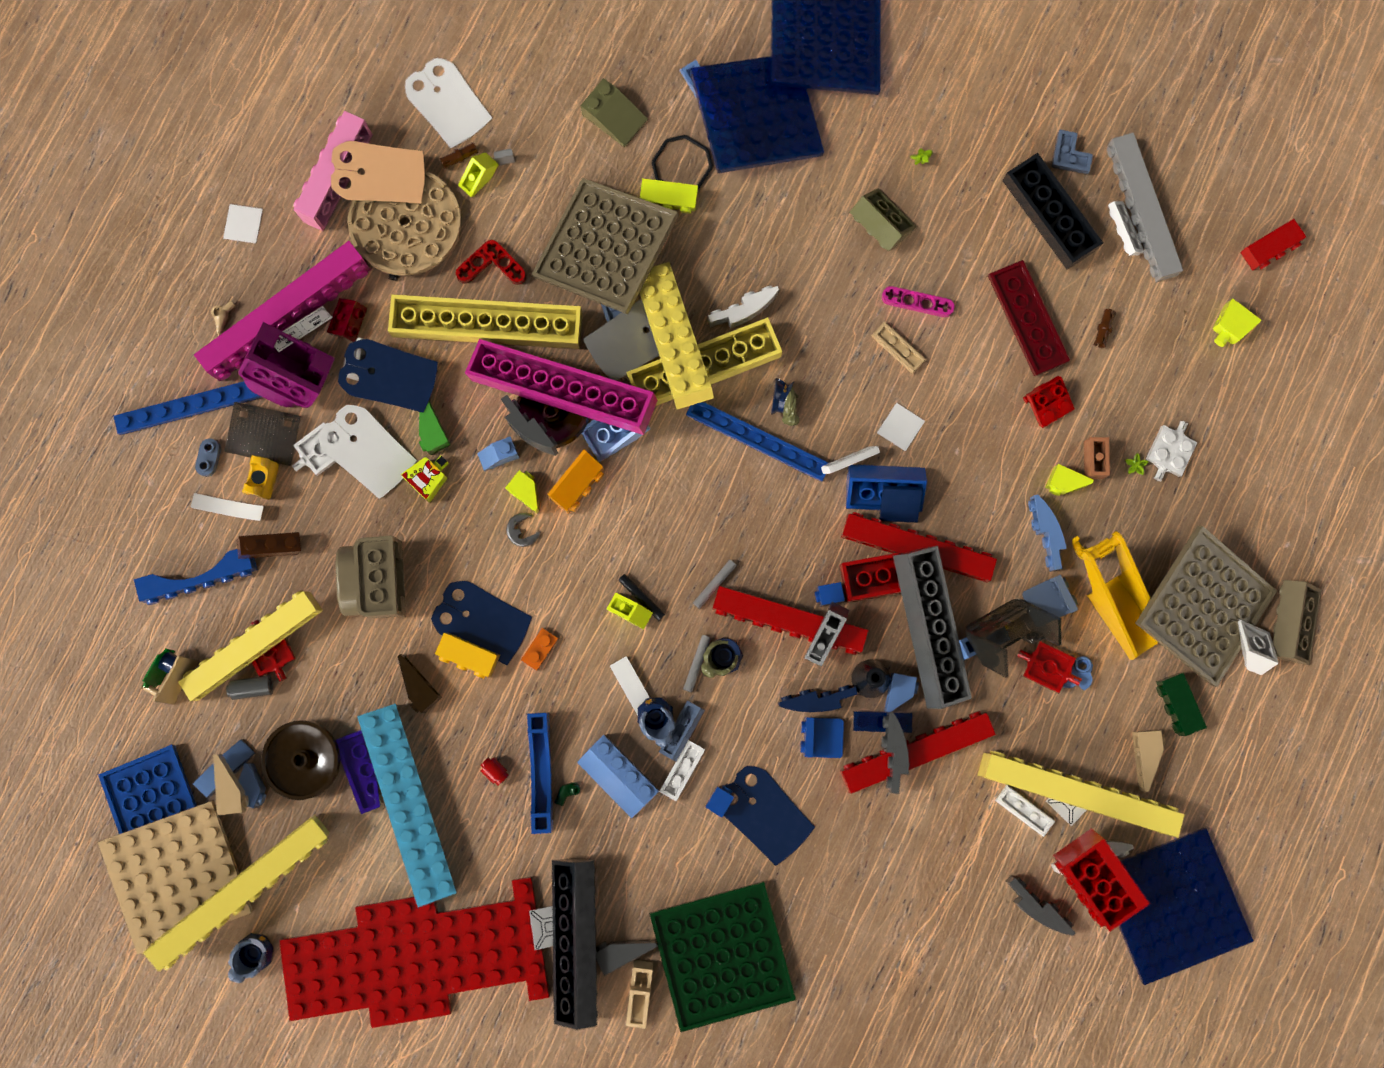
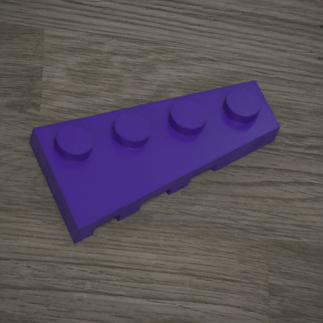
(359, 771)

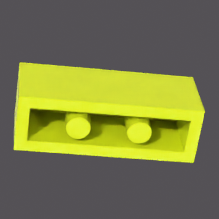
(670, 194)

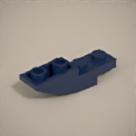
(809, 701)

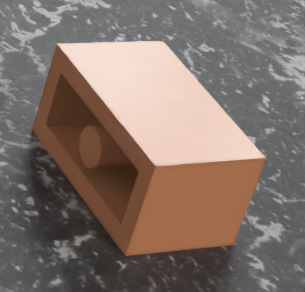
(1096, 457)

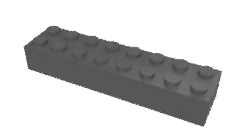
(932, 627)

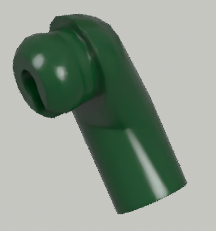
(566, 791)

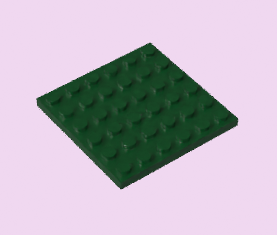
(722, 956)

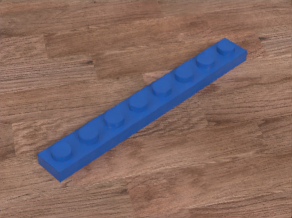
(183, 407)
(757, 439)

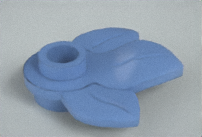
(1085, 674)

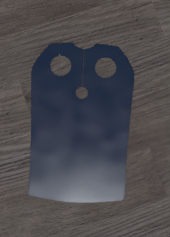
(398, 376)
(489, 623)
(770, 823)

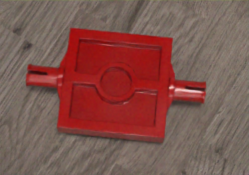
(274, 659)
(1049, 667)

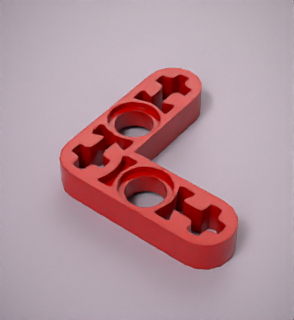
(488, 258)

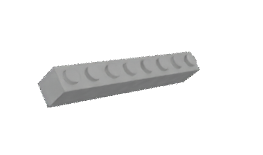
(1144, 207)

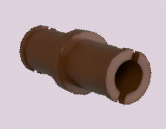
(458, 155)
(1104, 328)

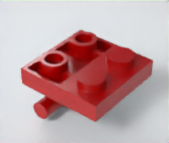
(1049, 401)

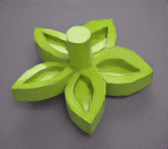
(923, 156)
(1136, 464)

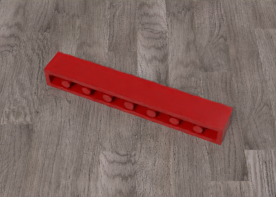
(894, 540)
(783, 618)
(920, 751)

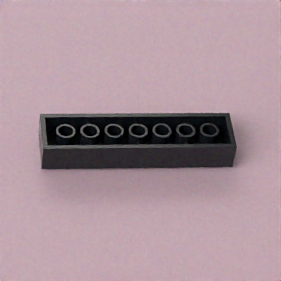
(574, 943)

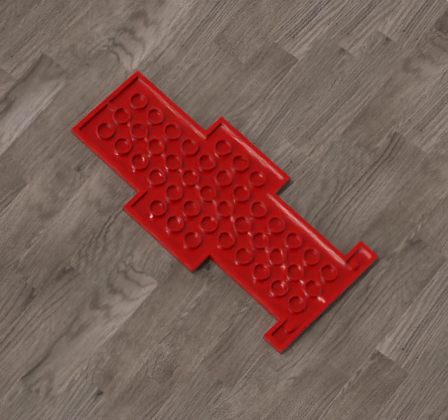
(411, 958)

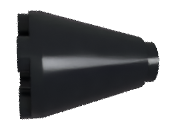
(863, 680)

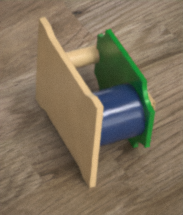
(166, 663)

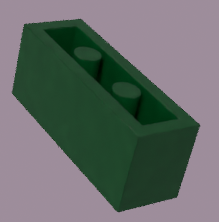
(1180, 704)

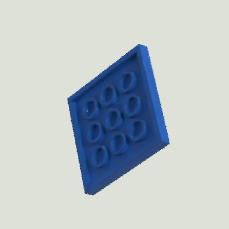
(147, 789)

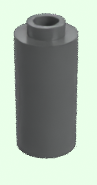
(250, 687)

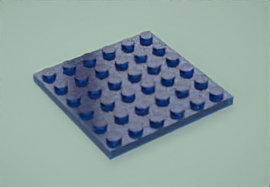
(826, 45)
(752, 120)
(1189, 908)

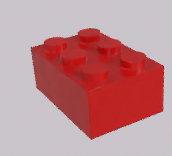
(869, 578)

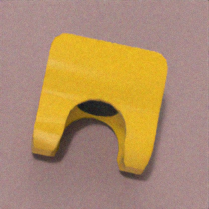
(261, 477)

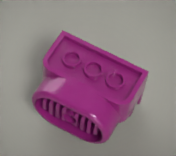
(287, 376)

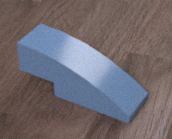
(235, 757)

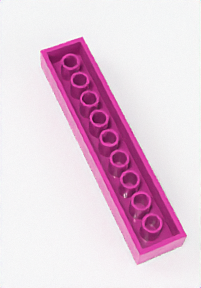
(284, 309)
(561, 386)

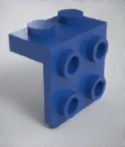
(822, 737)

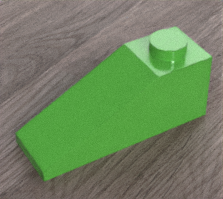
(431, 432)

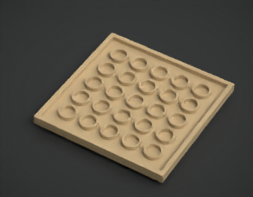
(169, 870)

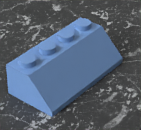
(618, 776)

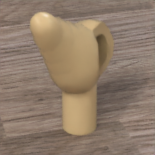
(221, 315)

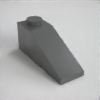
(827, 633)
(618, 953)

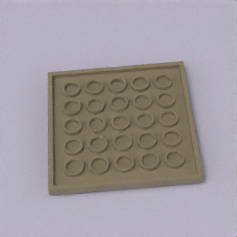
(605, 245)
(1201, 604)

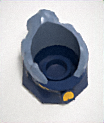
(656, 720)
(249, 957)

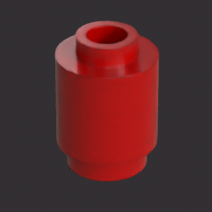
(494, 771)

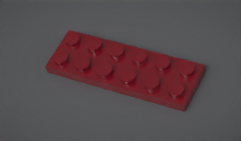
(1028, 318)

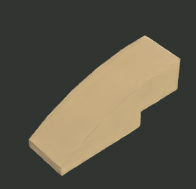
(639, 994)

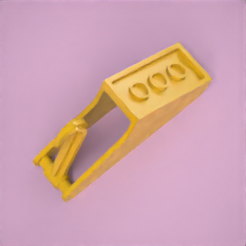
(1121, 598)

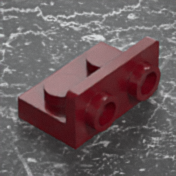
(347, 319)

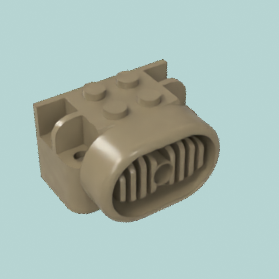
(371, 578)

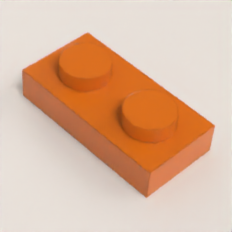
(539, 649)

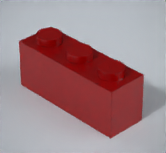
(1273, 245)

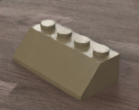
(1296, 621)

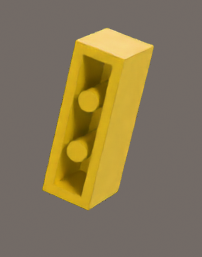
(467, 655)

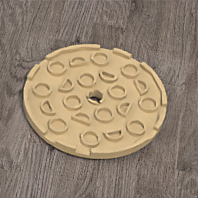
(410, 247)

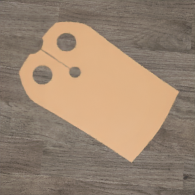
(388, 176)

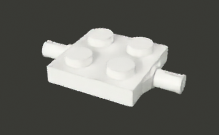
(1171, 451)
(312, 453)

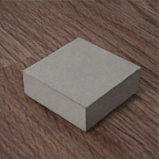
(504, 157)

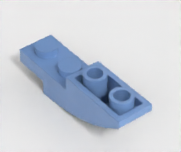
(1046, 523)

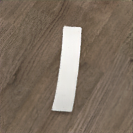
(227, 507)

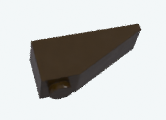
(418, 689)

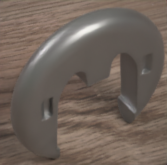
(513, 534)

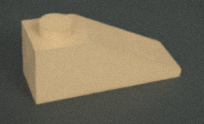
(1148, 753)
(229, 792)

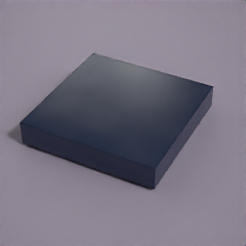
(900, 503)

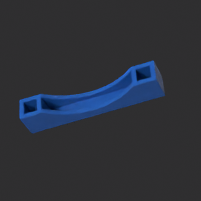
(154, 587)
(541, 776)

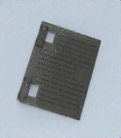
(262, 433)

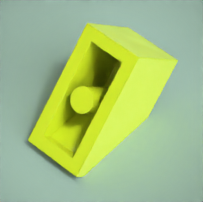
(478, 173)
(1066, 480)
(524, 489)
(629, 610)

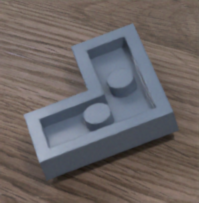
(1066, 157)

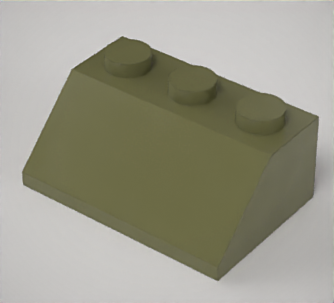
(882, 219)

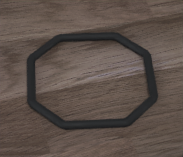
(692, 141)

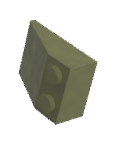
(613, 113)

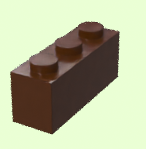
(268, 545)

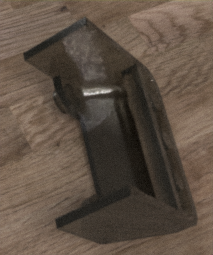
(1008, 625)

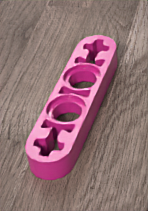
(917, 304)

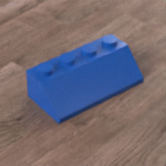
(867, 481)

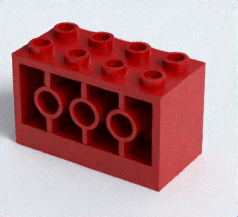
(1099, 880)

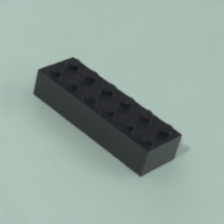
(1052, 211)

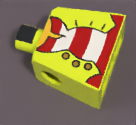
(426, 477)

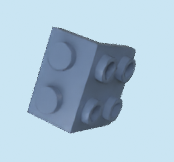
(1052, 596)

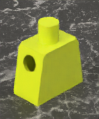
(1234, 323)

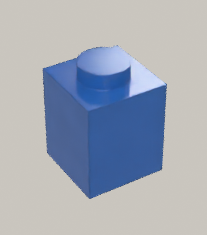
(829, 593)
(720, 800)

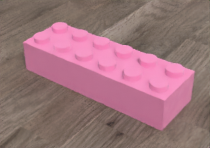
(317, 196)

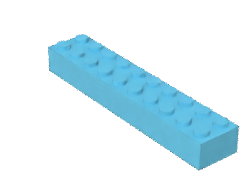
(406, 805)

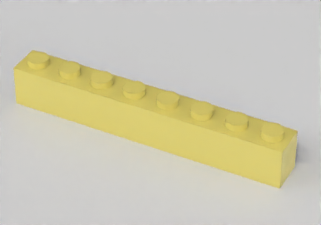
(250, 646)

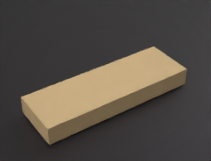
(898, 347)

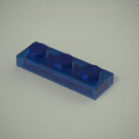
(874, 721)

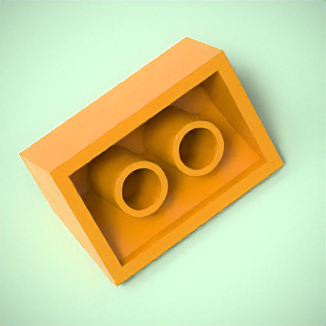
(576, 482)

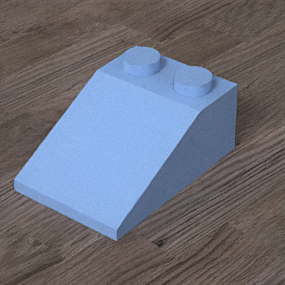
(607, 439)

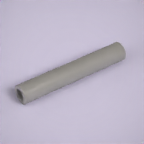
(714, 584)
(696, 664)

